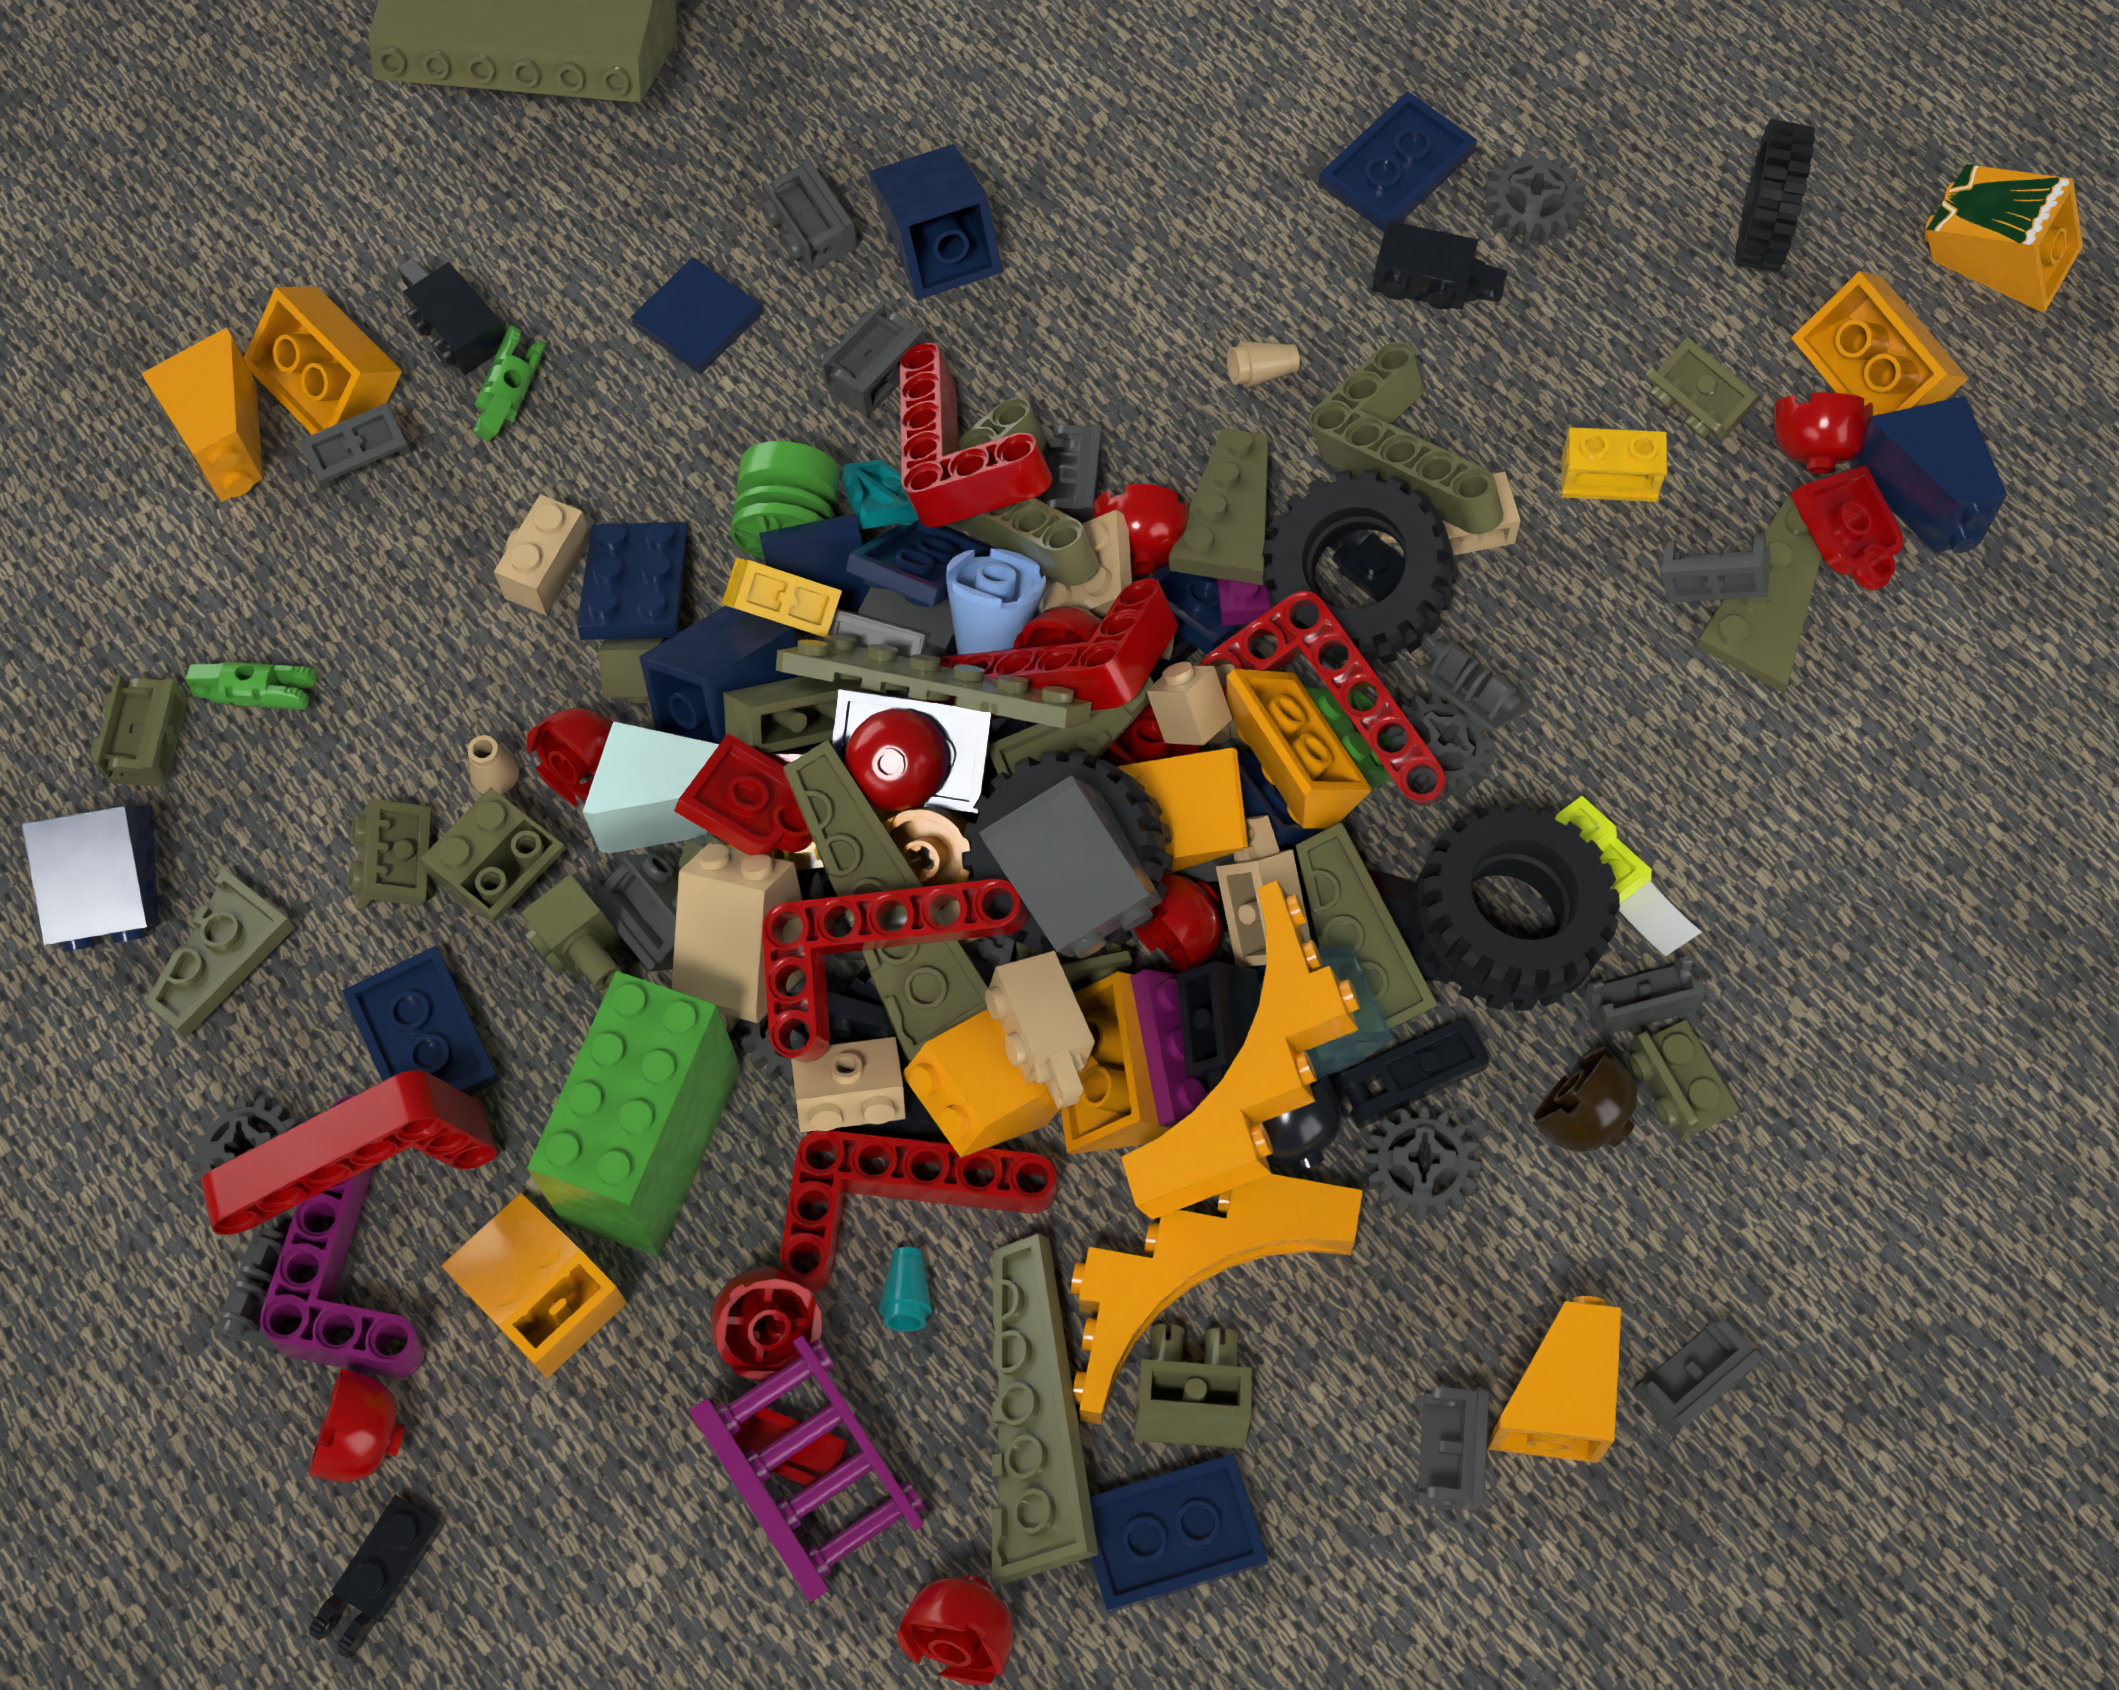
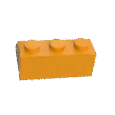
(1878, 348)
(318, 360)
(1295, 746)
(1118, 1094)

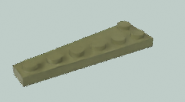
(927, 680)
(921, 984)
(1039, 1464)

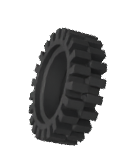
(1775, 195)

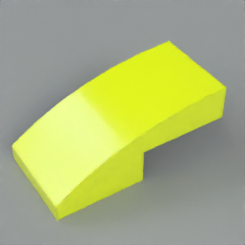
(1628, 868)

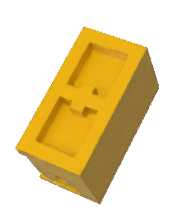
(1614, 464)
(781, 597)

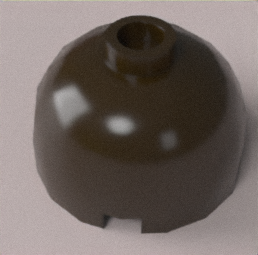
(1590, 1105)

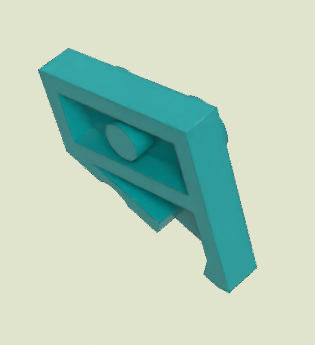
(877, 494)

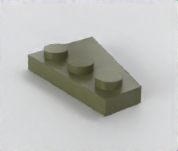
(223, 949)

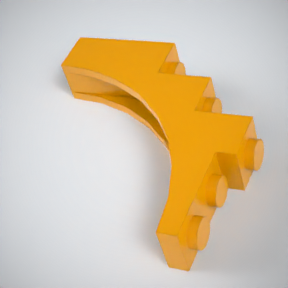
(1271, 1075)
(1187, 1248)

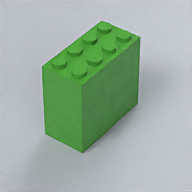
(636, 1114)

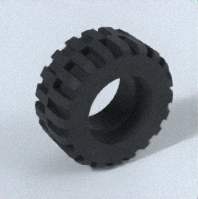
(1365, 505)
(1126, 797)
(1549, 860)

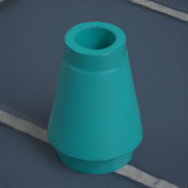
(906, 1292)

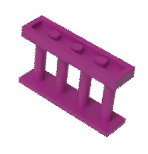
(783, 1516)

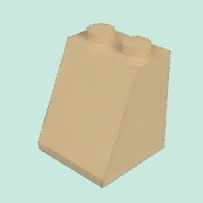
(720, 927)

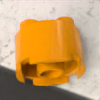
(941, 833)

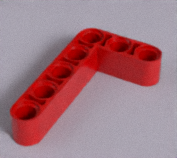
(937, 476)
(1106, 668)
(1341, 683)
(868, 933)
(344, 1141)
(897, 1182)

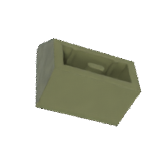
(491, 856)

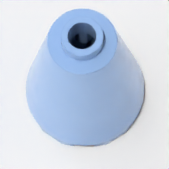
(992, 598)

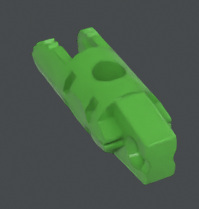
(505, 385)
(252, 684)

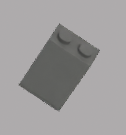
(1073, 867)

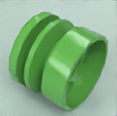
(781, 488)

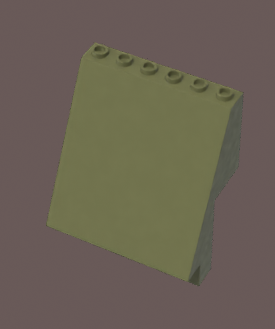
(526, 45)

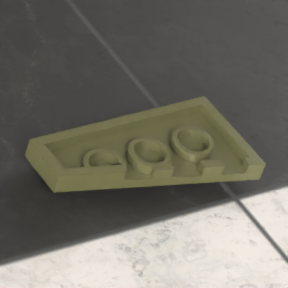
(1228, 512)
(1765, 632)
(1353, 915)

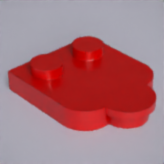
(1851, 525)
(745, 801)

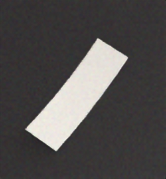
(1658, 919)

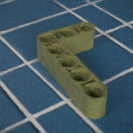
(1357, 435)
(1030, 526)

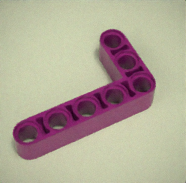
(313, 1299)

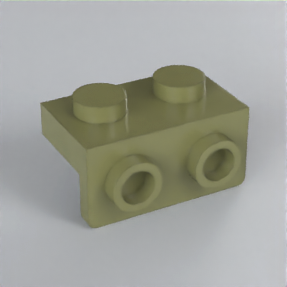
(1703, 390)

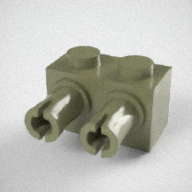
(574, 933)
(1193, 1400)

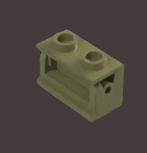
(139, 731)

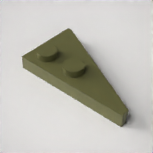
(1089, 737)

